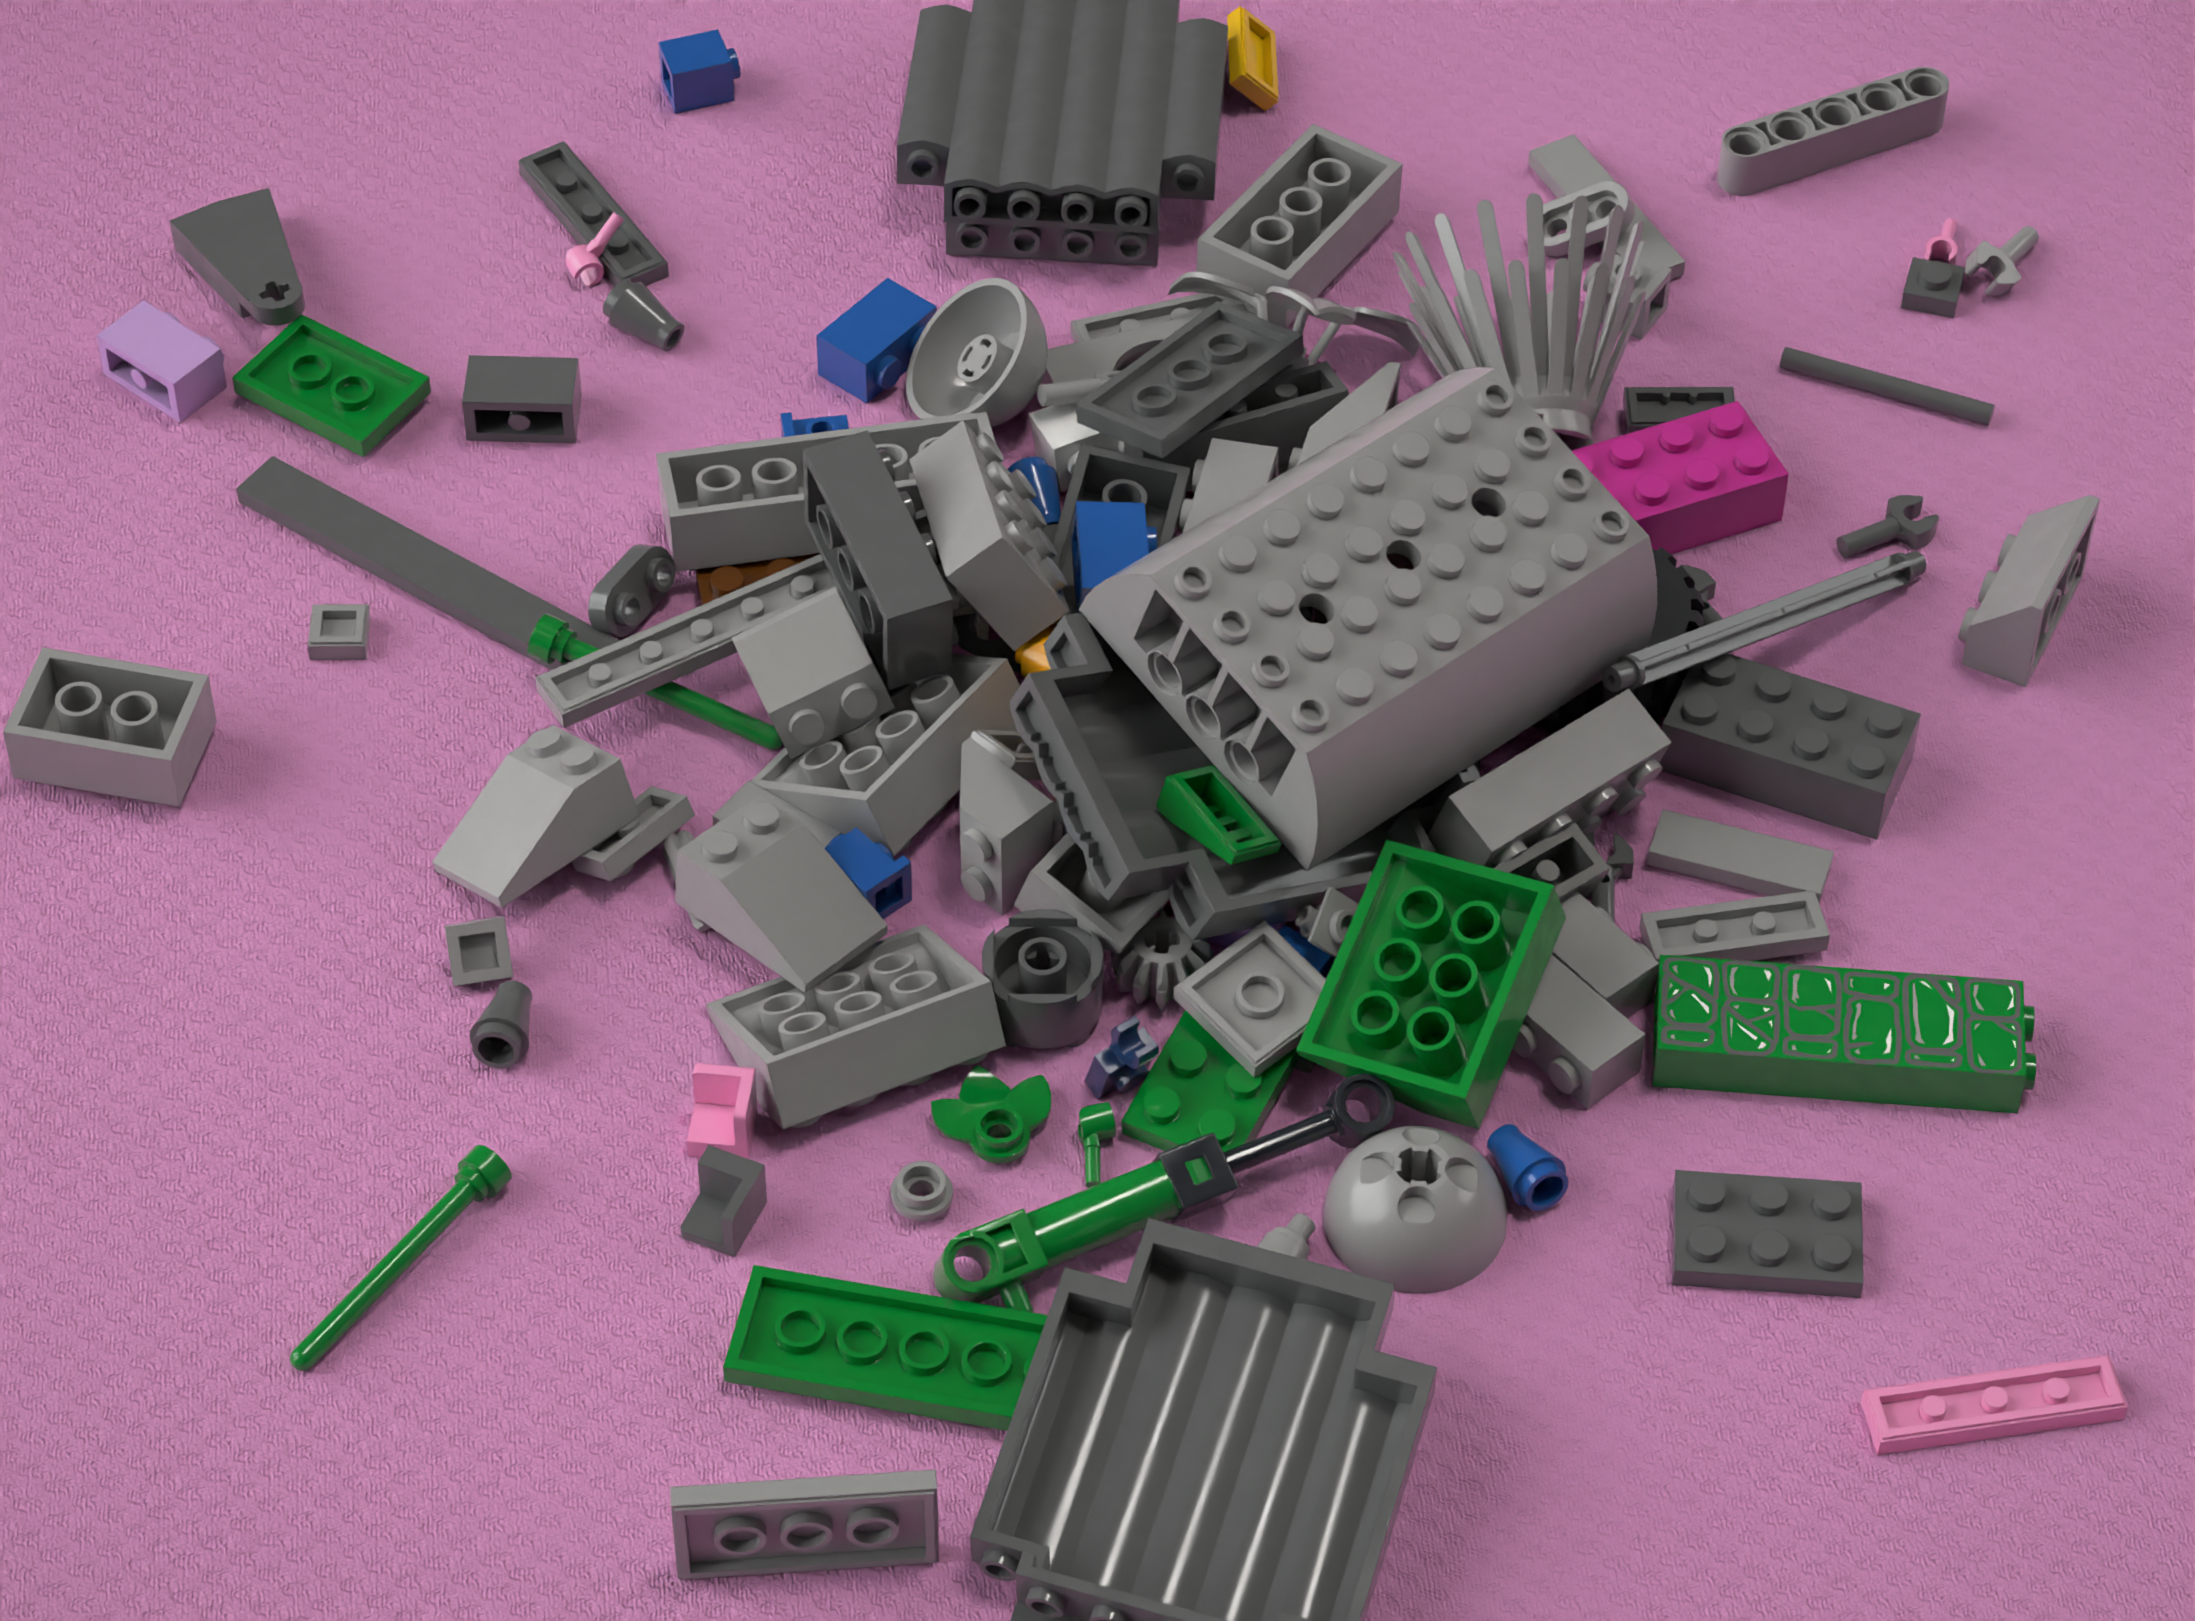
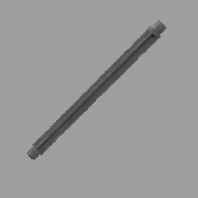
(1763, 621)

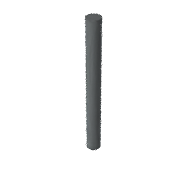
(1887, 386)

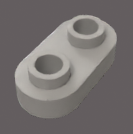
(1601, 200)

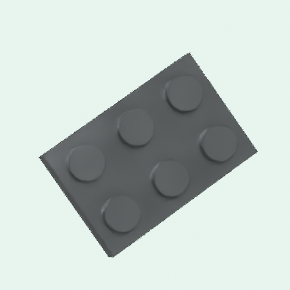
(1767, 1234)

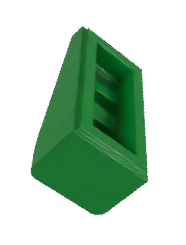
(1206, 806)

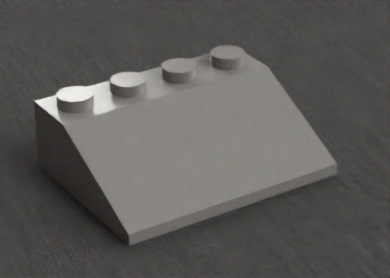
(903, 763)
(864, 1029)

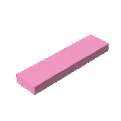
(1993, 1405)

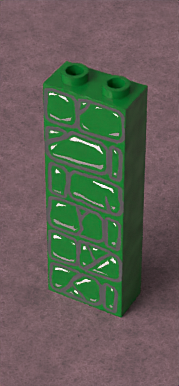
(1842, 1034)

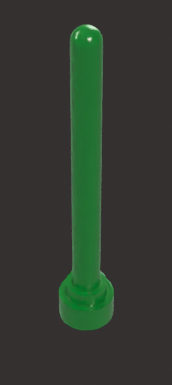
(556, 642)
(479, 1176)

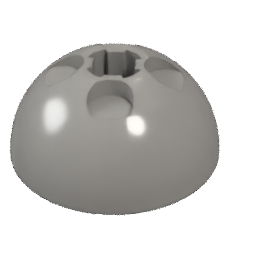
(979, 354)
(1415, 1210)

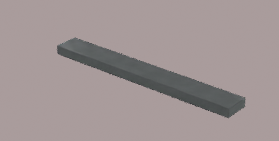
(404, 558)

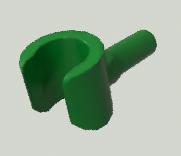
(1095, 1125)

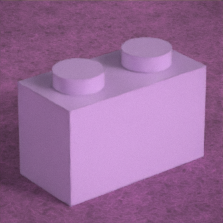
(162, 361)

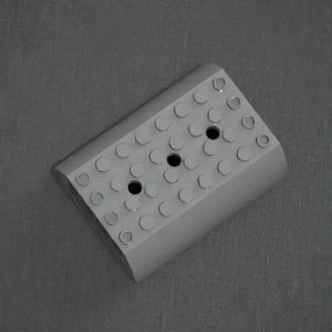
(1510, 611)

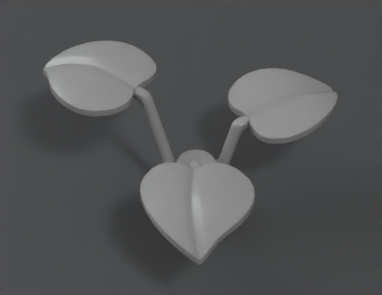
(1368, 318)

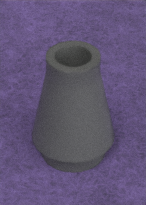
(639, 313)
(502, 1029)

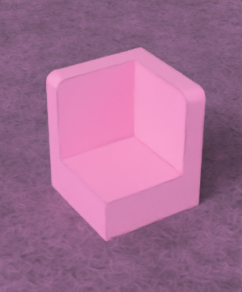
(723, 1109)

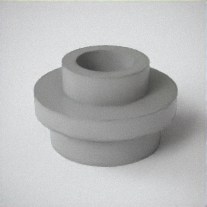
(917, 1179)

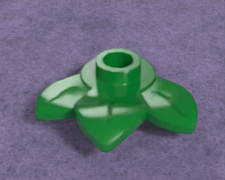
(993, 1110)

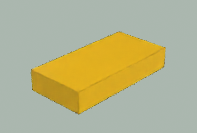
(1252, 58)

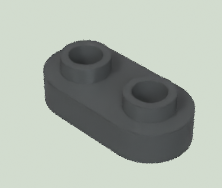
(631, 590)

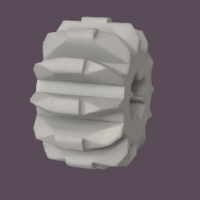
(1159, 960)

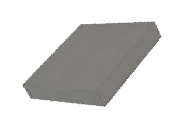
(1254, 997)

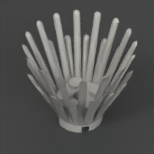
(1542, 361)

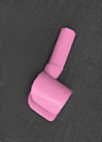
(1943, 245)
(584, 260)

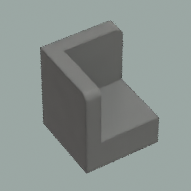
(727, 1203)

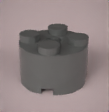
(1045, 979)

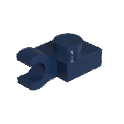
(1124, 1062)

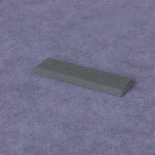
(583, 210)

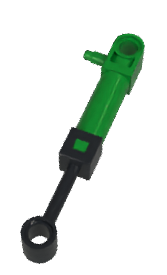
(1171, 1187)

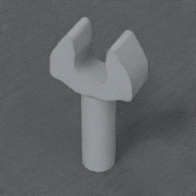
(2002, 260)
(1071, 391)

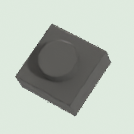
(1933, 287)

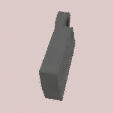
(243, 256)

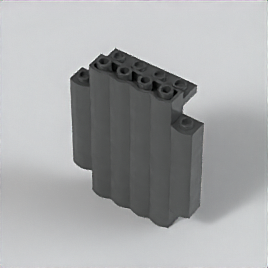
(1062, 123)
(1105, 758)
(1205, 1442)

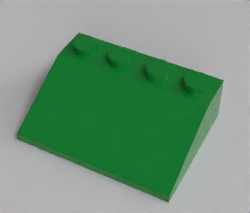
(1435, 980)

